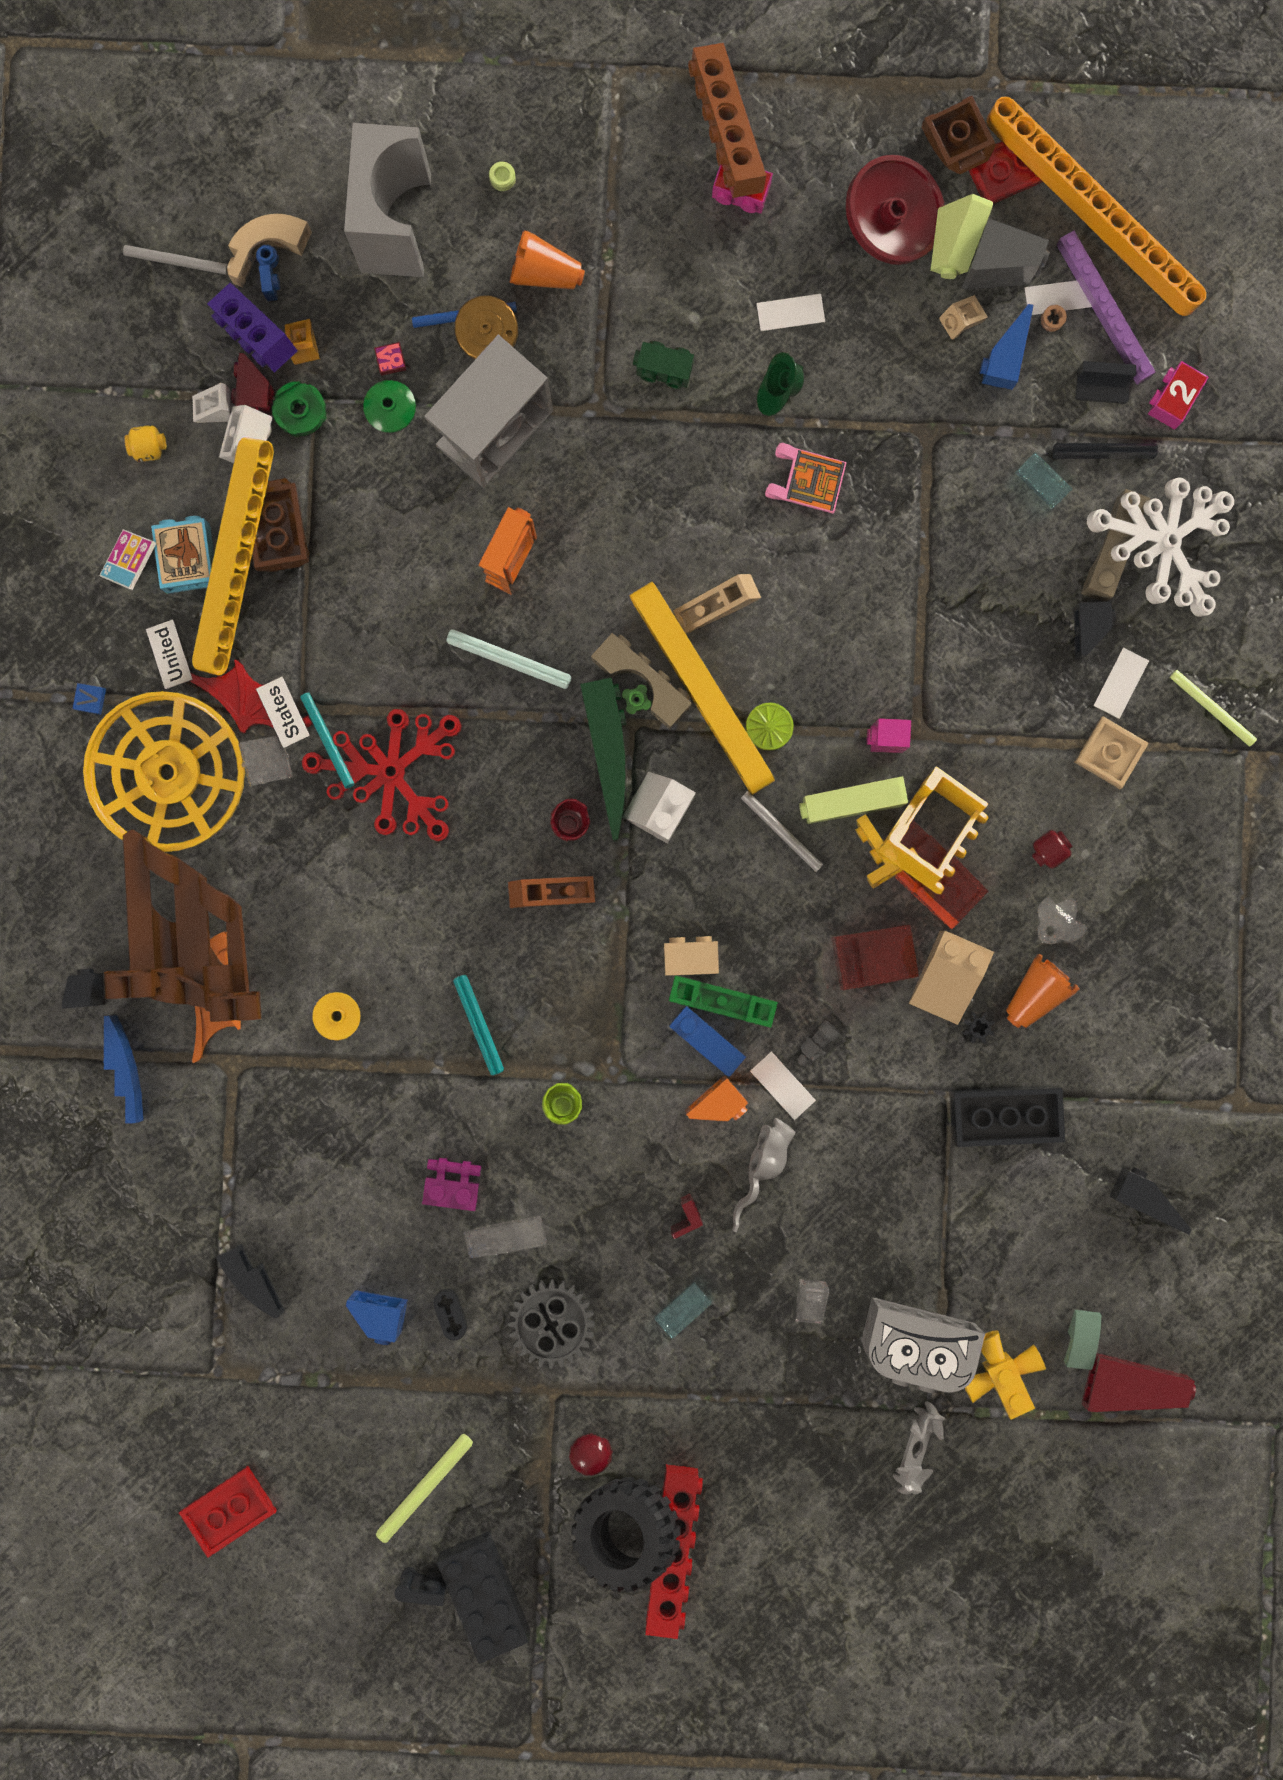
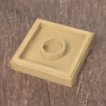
(1111, 752)

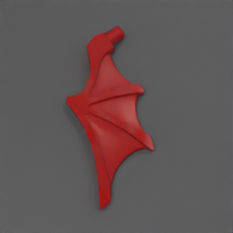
(239, 696)

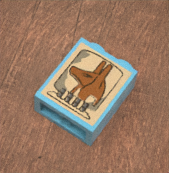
(183, 554)

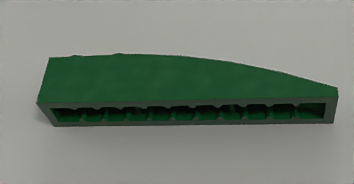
(607, 738)

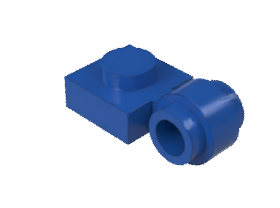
(269, 281)

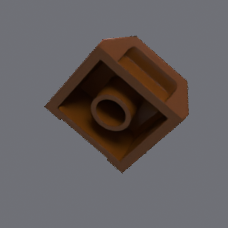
(959, 136)

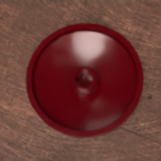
(894, 209)

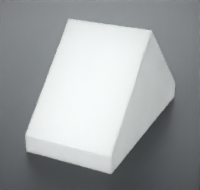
(212, 404)

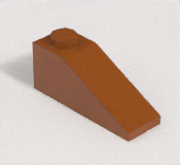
(551, 891)

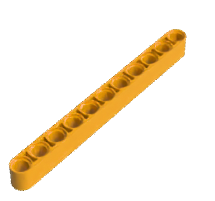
(1090, 195)

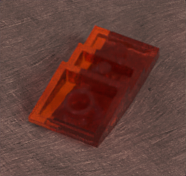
(960, 891)

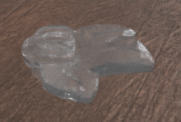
(1062, 919)

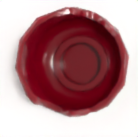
(570, 820)
(590, 1454)

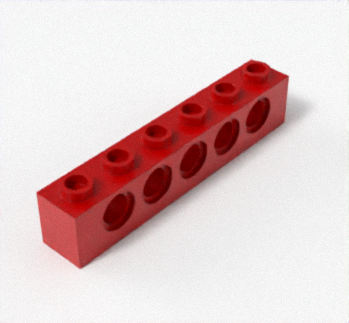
(659, 1620)

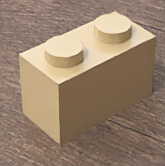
(691, 957)

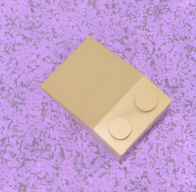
(950, 976)

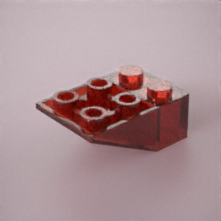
(875, 957)

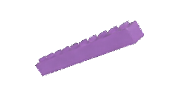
(1104, 306)

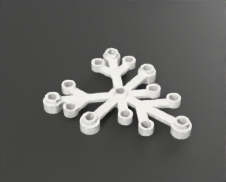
(1141, 533)

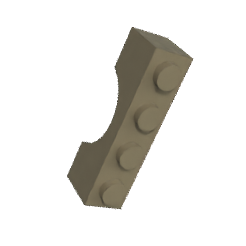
(1105, 571)
(617, 658)

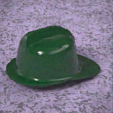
(781, 381)

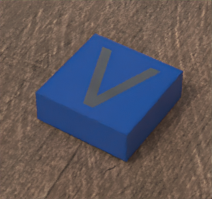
(89, 698)

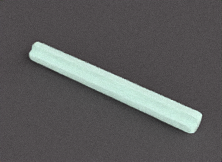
(508, 659)

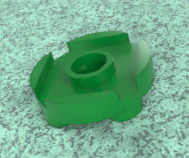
(313, 414)

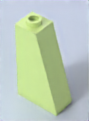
(854, 800)

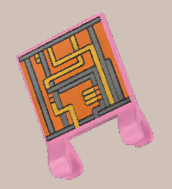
(812, 479)

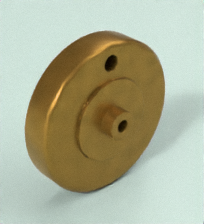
(482, 321)

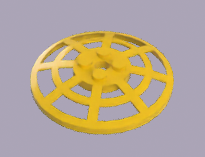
(149, 765)

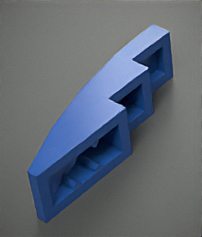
(120, 1058)

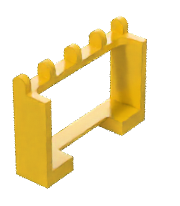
(908, 860)

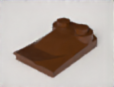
(280, 532)

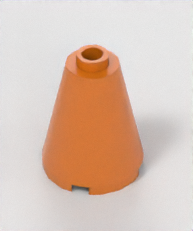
(544, 265)
(1039, 993)

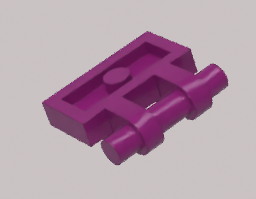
(450, 1192)

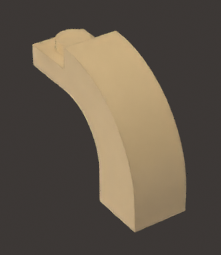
(272, 229)

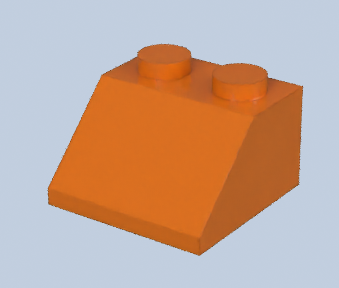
(718, 1103)

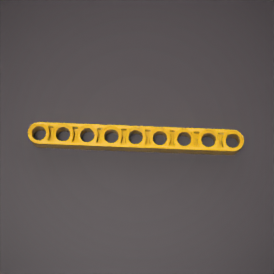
(232, 555)
(702, 688)

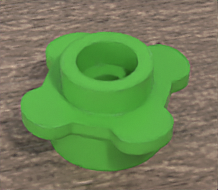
(643, 702)

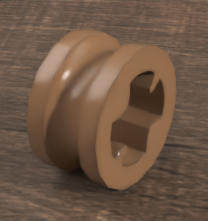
(1048, 326)

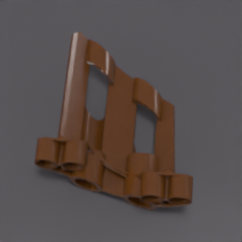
(175, 958)

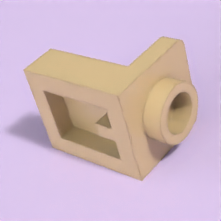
(962, 316)

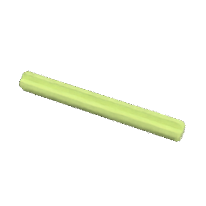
(424, 1488)

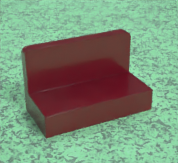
(693, 1218)

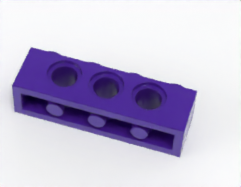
(252, 327)

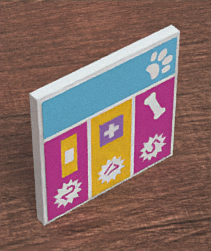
(127, 559)

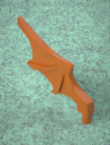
(204, 1027)

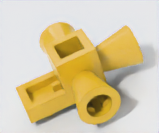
(1004, 1375)

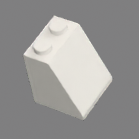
(659, 806)

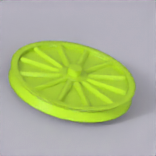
(769, 726)

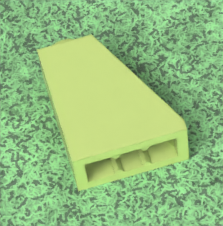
(958, 234)

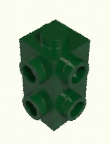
(664, 364)

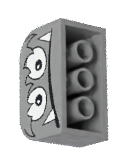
(921, 1347)

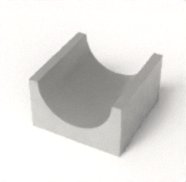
(381, 168)
(491, 411)

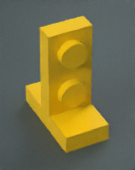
(868, 833)

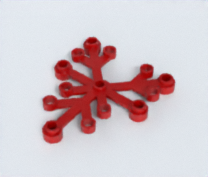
(360, 768)

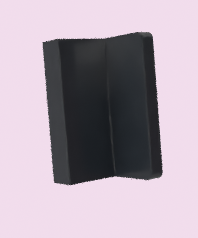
(1104, 382)

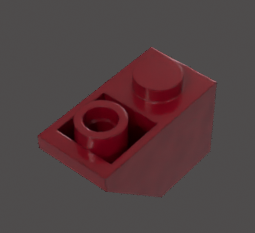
(251, 387)

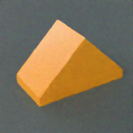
(303, 339)

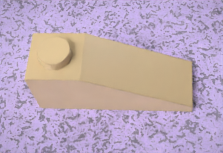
(717, 602)

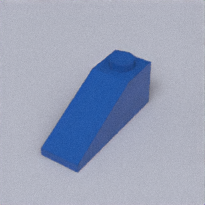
(1005, 359)
(707, 1041)

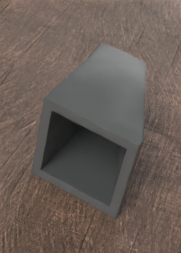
(1006, 257)

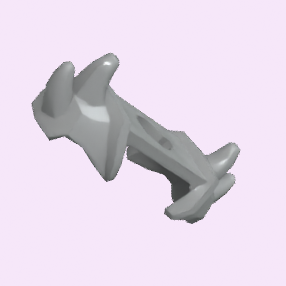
(910, 1472)

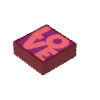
(390, 358)

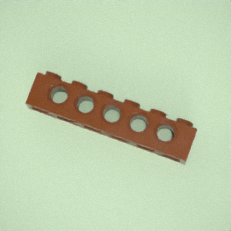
(727, 120)

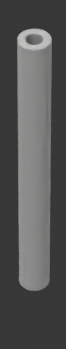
(175, 259)
(781, 831)

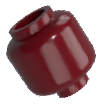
(1052, 849)

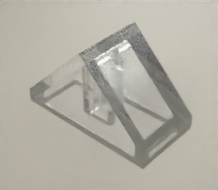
(811, 1301)

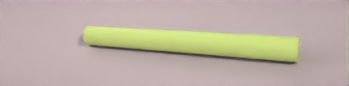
(1213, 708)

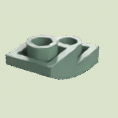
(1084, 1340)

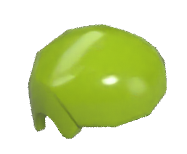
(562, 1103)

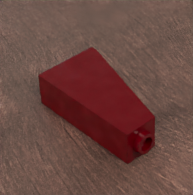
(1128, 1385)

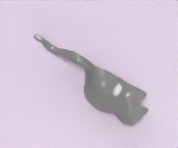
(766, 1161)

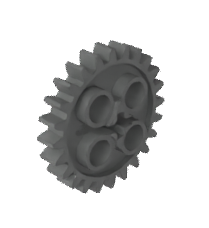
(530, 1334)

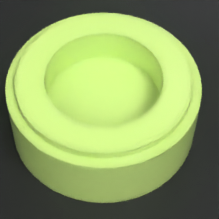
(502, 176)

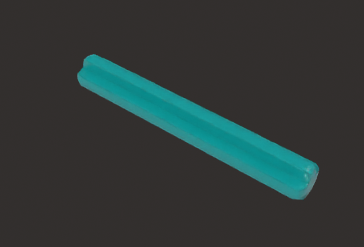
(478, 1025)

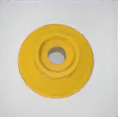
(325, 1022)

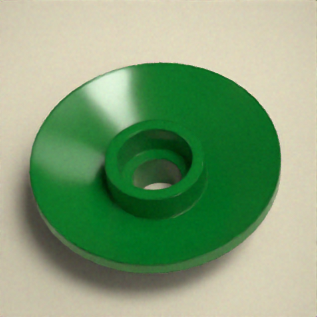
(389, 418)

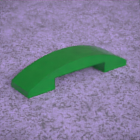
(722, 1001)

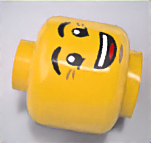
(145, 443)

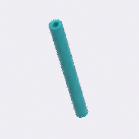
(327, 740)

